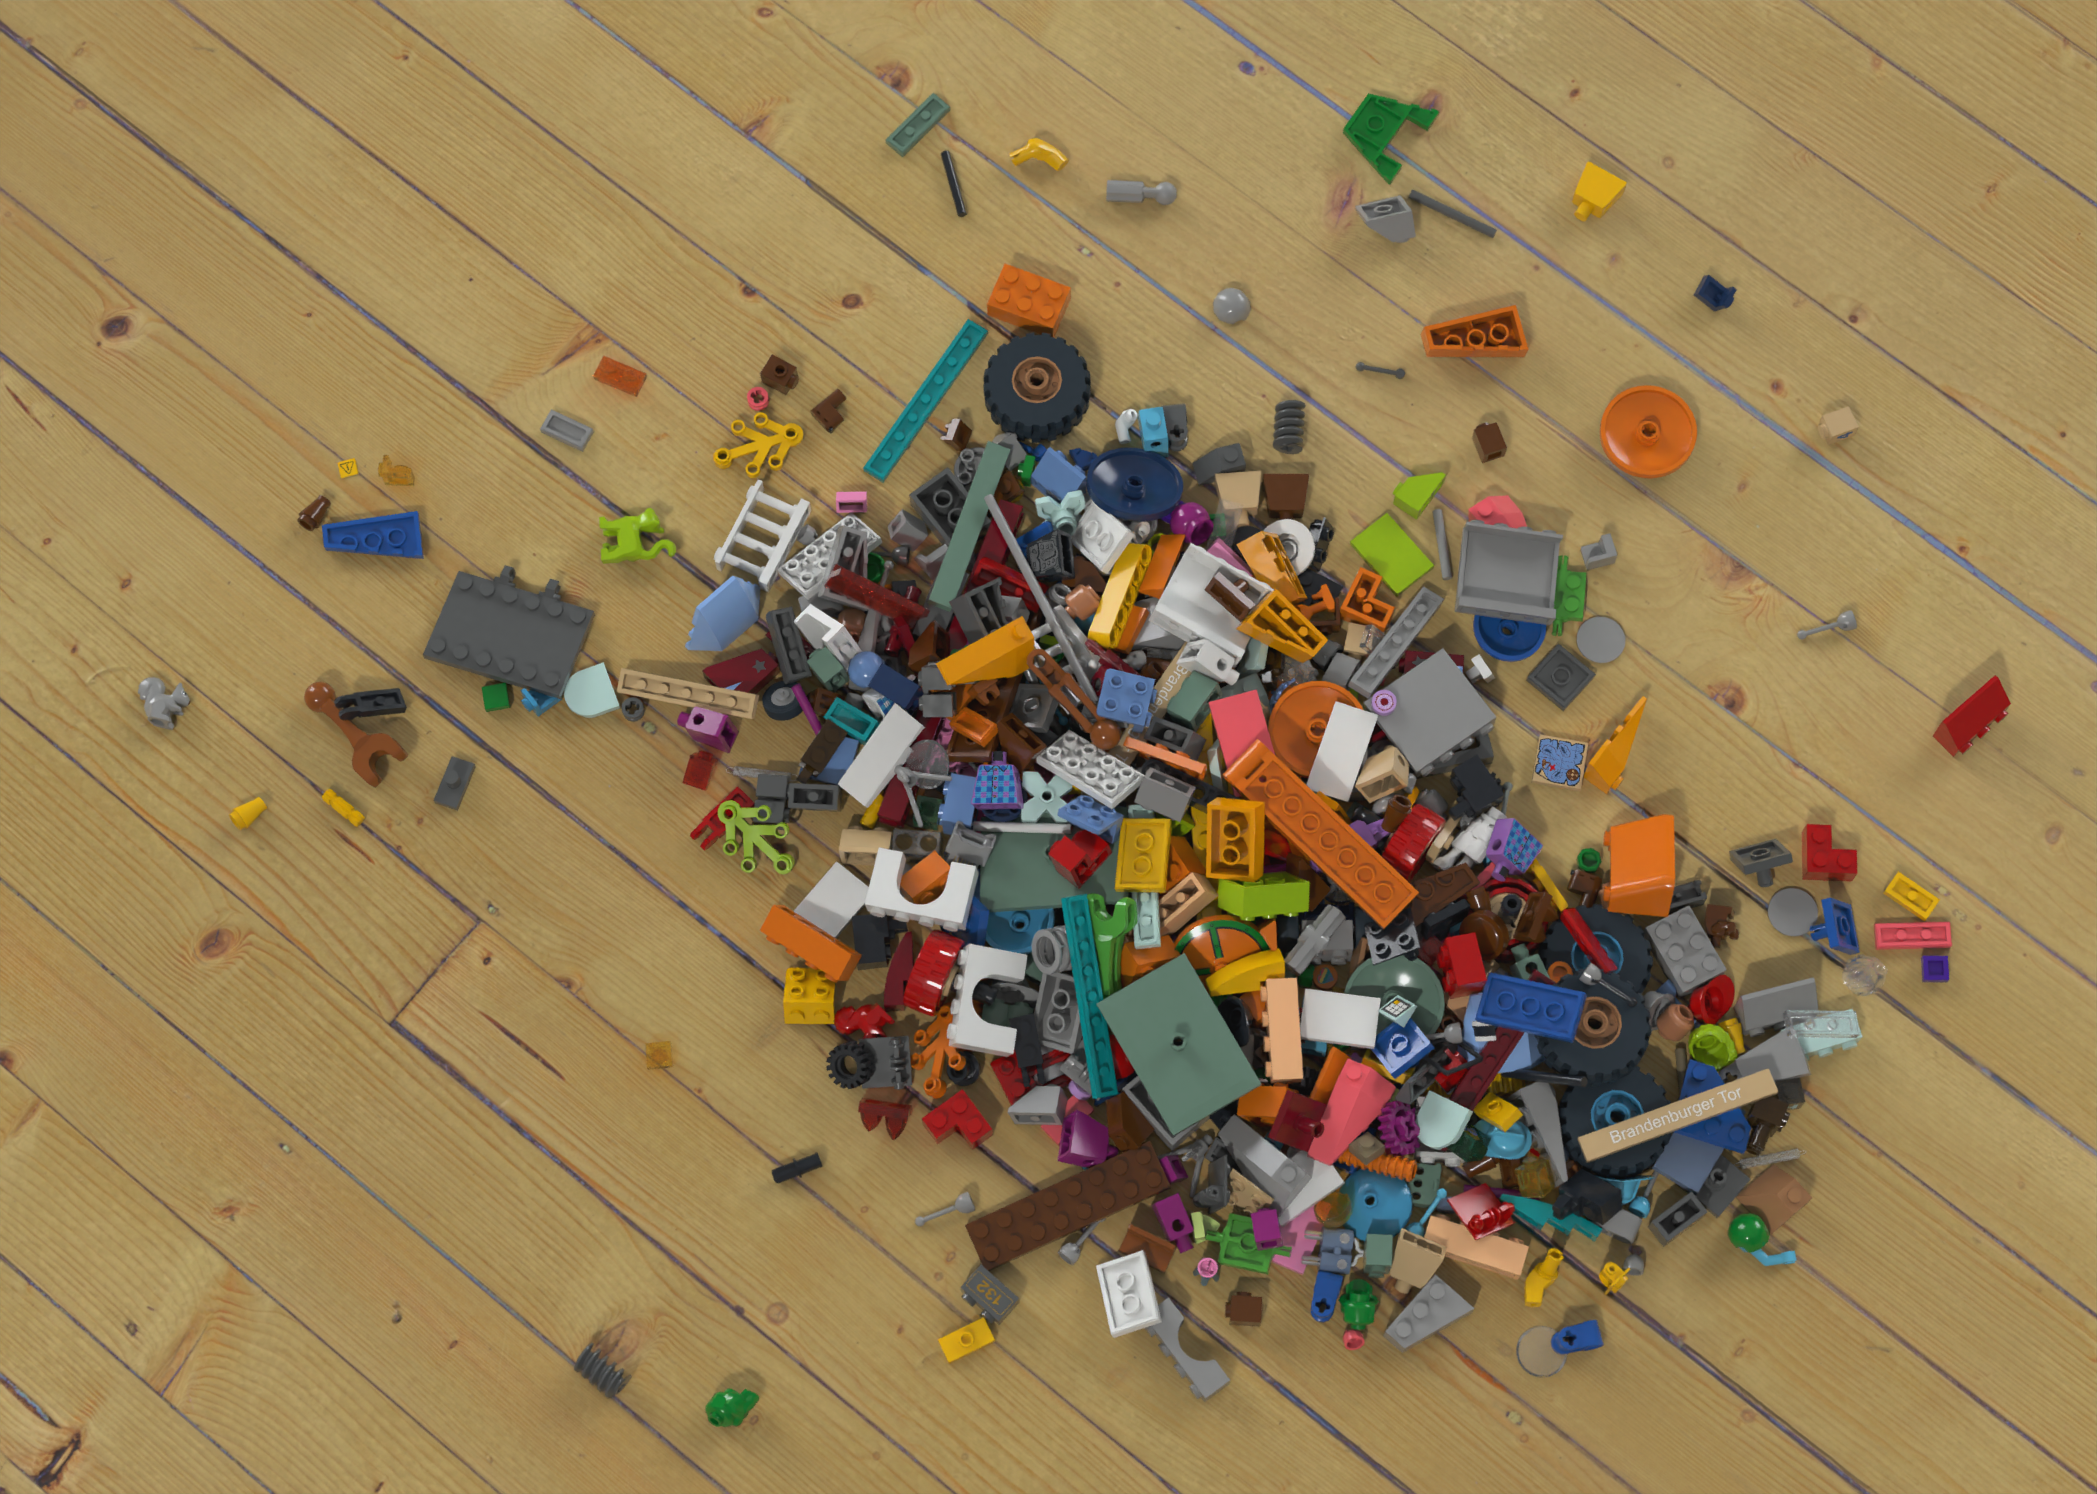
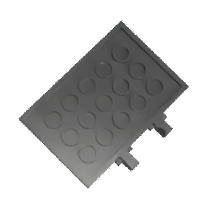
(510, 632)

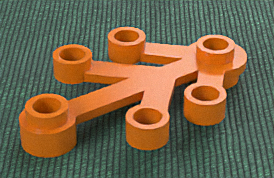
(940, 1046)

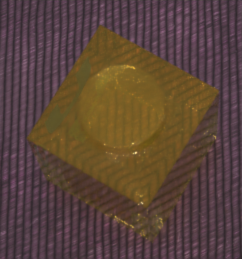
(1535, 1177)

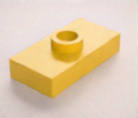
(1911, 896)
(1497, 1112)
(966, 1340)

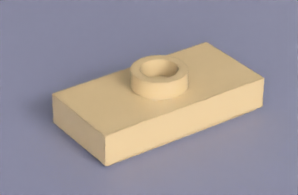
(1443, 840)

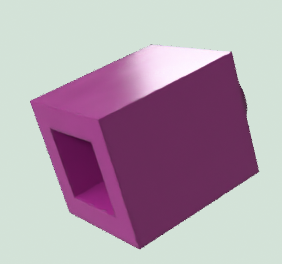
(1266, 1229)

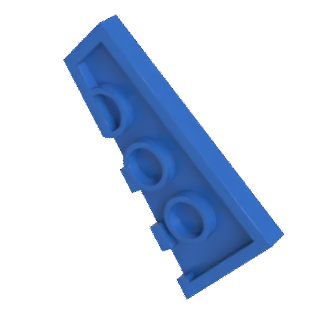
(382, 535)

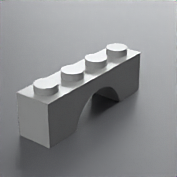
(1205, 1376)

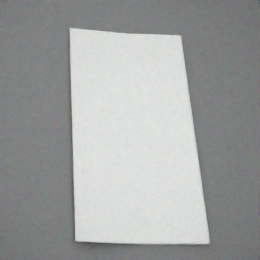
(1341, 751)

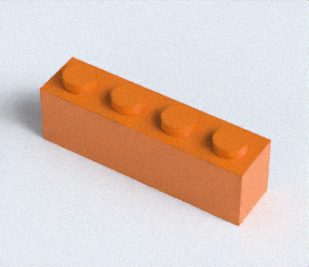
(811, 943)

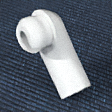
(1123, 424)

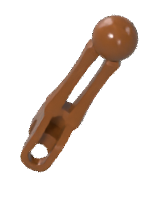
(1104, 732)
(367, 748)

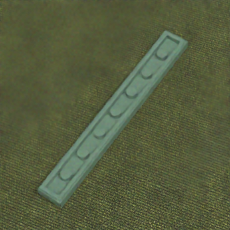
(968, 526)

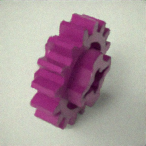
(1399, 1128)

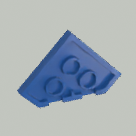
(1724, 1130)

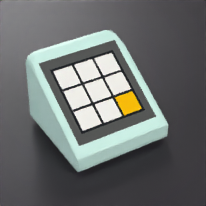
(1398, 1010)

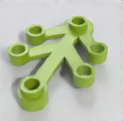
(752, 835)

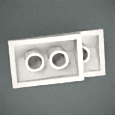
(880, 756)

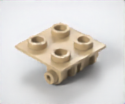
(1245, 1195)

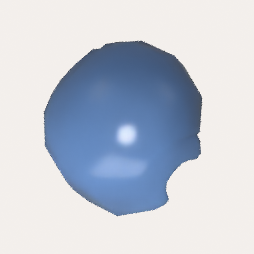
(863, 668)

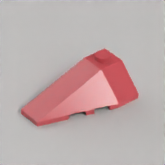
(1497, 510)
(1350, 1110)

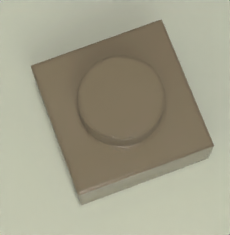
(1366, 1148)

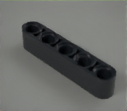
(1210, 792)

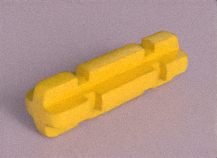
(343, 807)

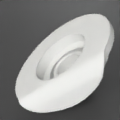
(1296, 541)

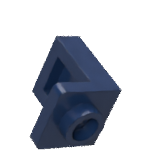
(1714, 294)

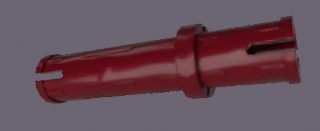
(893, 646)

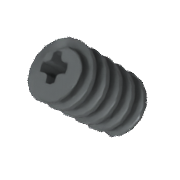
(1288, 426)
(601, 1372)

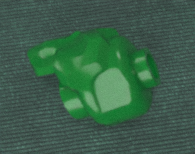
(1358, 1304)
(730, 1407)

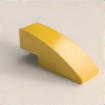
(1247, 973)

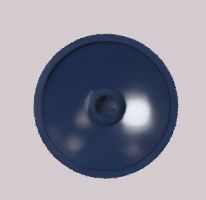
(1134, 484)

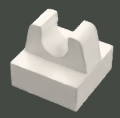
(1479, 671)

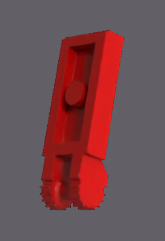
(713, 822)

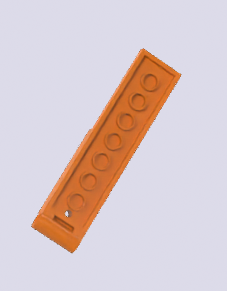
(1320, 834)

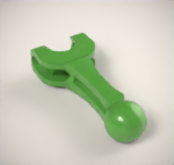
(1109, 938)

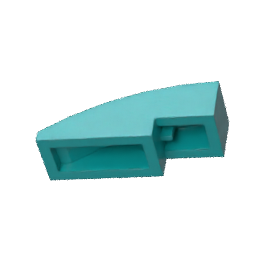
(855, 722)

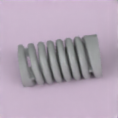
(1051, 950)

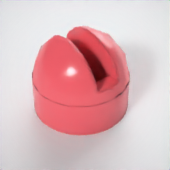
(1356, 1343)

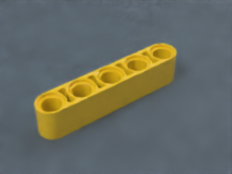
(1120, 595)

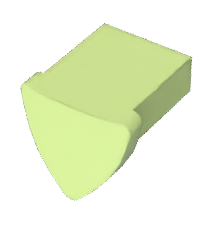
(1201, 1224)

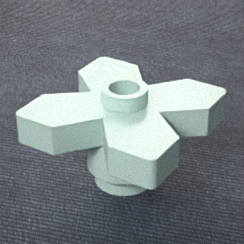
(1062, 515)
(1037, 806)

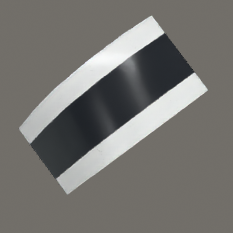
(1483, 1031)

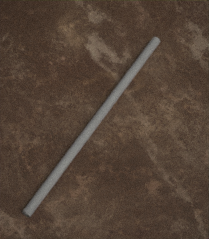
(1040, 598)

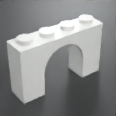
(948, 910)
(967, 1028)

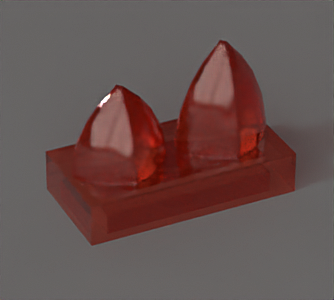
(895, 1115)

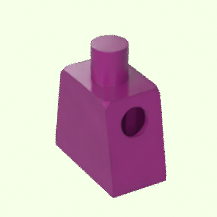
(709, 728)
(1084, 1141)
(1168, 1211)

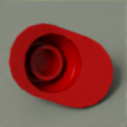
(1712, 1000)

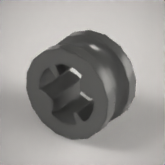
(627, 704)

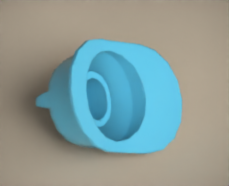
(1508, 1144)
(1628, 1185)

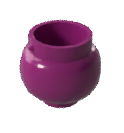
(1193, 521)

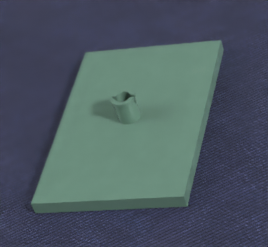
(1024, 877)
(1184, 1079)

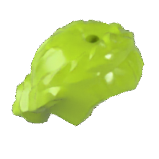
(1712, 1046)

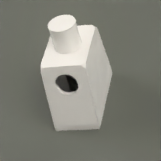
(1209, 661)

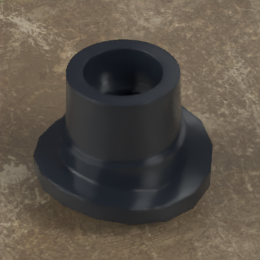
(968, 1074)

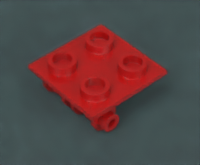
(1482, 1211)

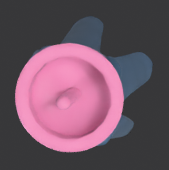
(1207, 1268)

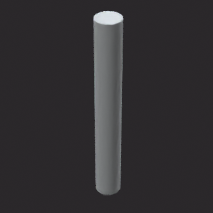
(1442, 544)

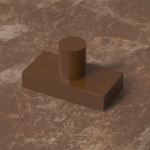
(1231, 595)

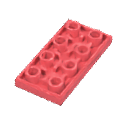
(1238, 724)

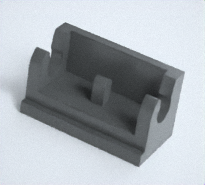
(1686, 895)

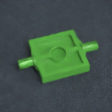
(1568, 595)
(1239, 1246)

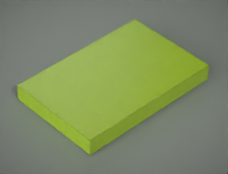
(1392, 554)

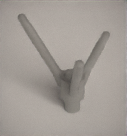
(909, 779)
(1196, 1152)

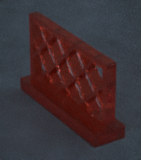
(874, 596)

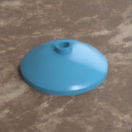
(1003, 930)
(1387, 1213)

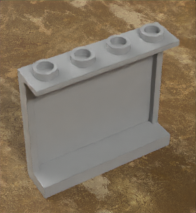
(1508, 572)
(1434, 713)

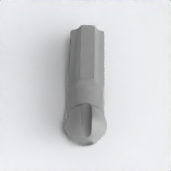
(1136, 192)

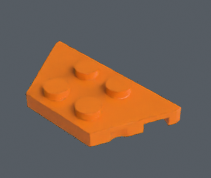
(1160, 752)

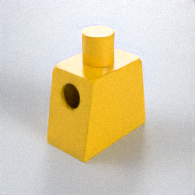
(1596, 192)

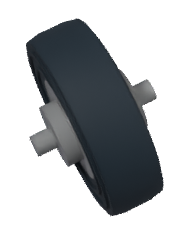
(781, 702)

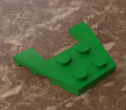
(1376, 125)

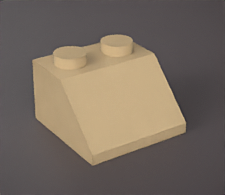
(862, 846)

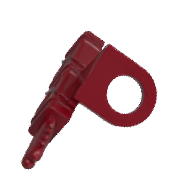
(1108, 661)

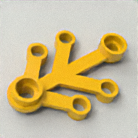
(761, 444)

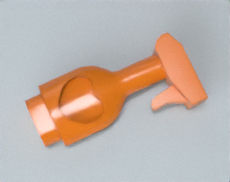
(1327, 603)

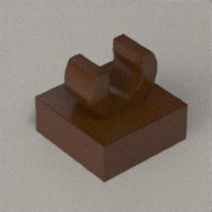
(957, 434)

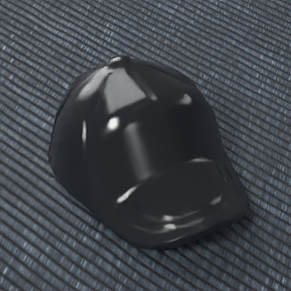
(1237, 1018)

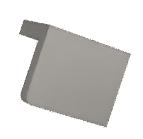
(907, 530)
(1599, 553)

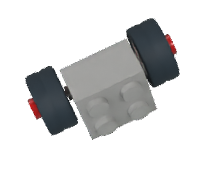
(1341, 943)

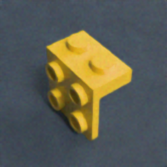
(808, 997)

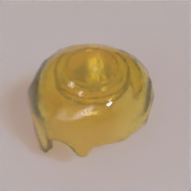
(1333, 1210)

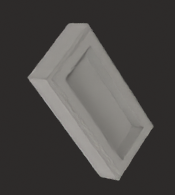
(567, 430)

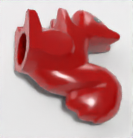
(867, 1018)

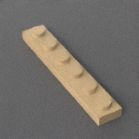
(687, 693)

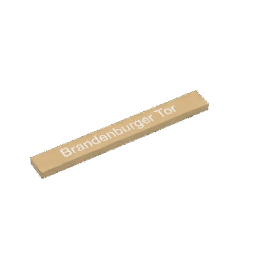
(1166, 687)
(1677, 1115)

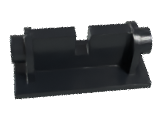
(1322, 534)

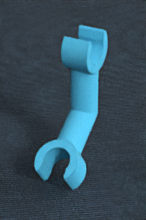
(1783, 1258)

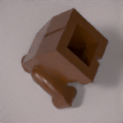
(1719, 925)

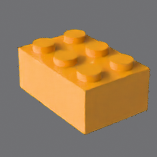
(1235, 839)

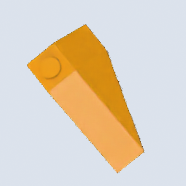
(991, 657)
(1610, 760)

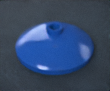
(1520, 644)

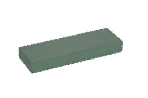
(917, 124)

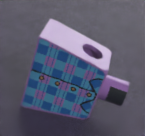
(997, 785)
(1511, 848)

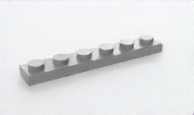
(1395, 642)

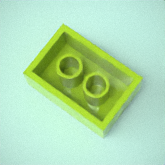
(1265, 897)

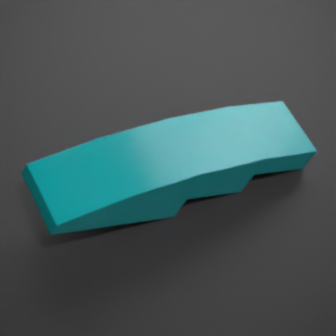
(1539, 1213)

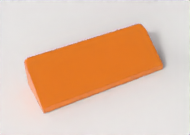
(1162, 565)
(1267, 929)
(1329, 1075)

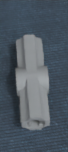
(1314, 940)

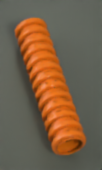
(1385, 1163)

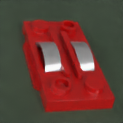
(1011, 1079)

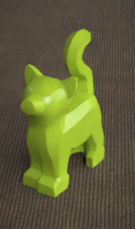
(628, 533)

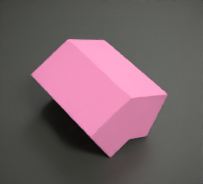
(851, 497)

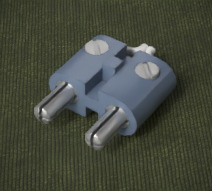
(1334, 1250)

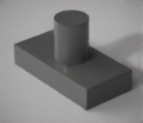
(454, 783)

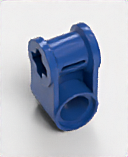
(1325, 1292)
(1580, 1337)

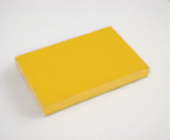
(1143, 855)

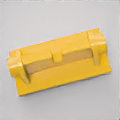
(1613, 1277)

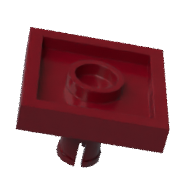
(1298, 1121)

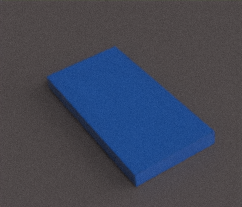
(1531, 1007)

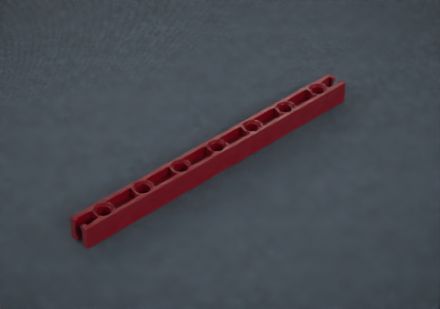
(896, 803)

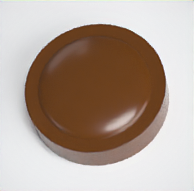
(1490, 933)

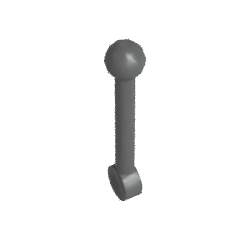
(1399, 373)

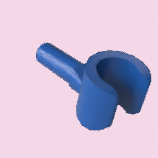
(1038, 451)

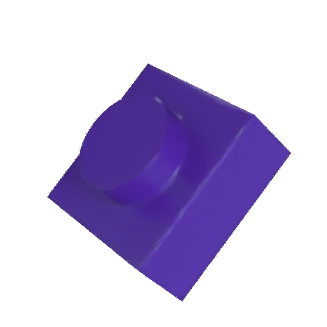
(1935, 969)

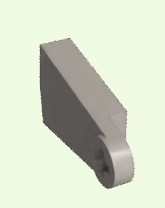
(1779, 1053)

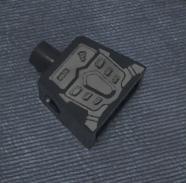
(1051, 557)

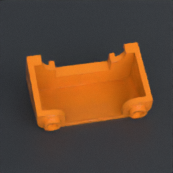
(1641, 866)

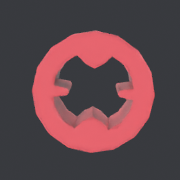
(754, 392)

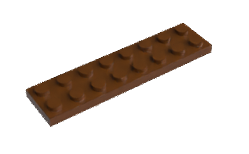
(965, 750)
(1067, 1206)

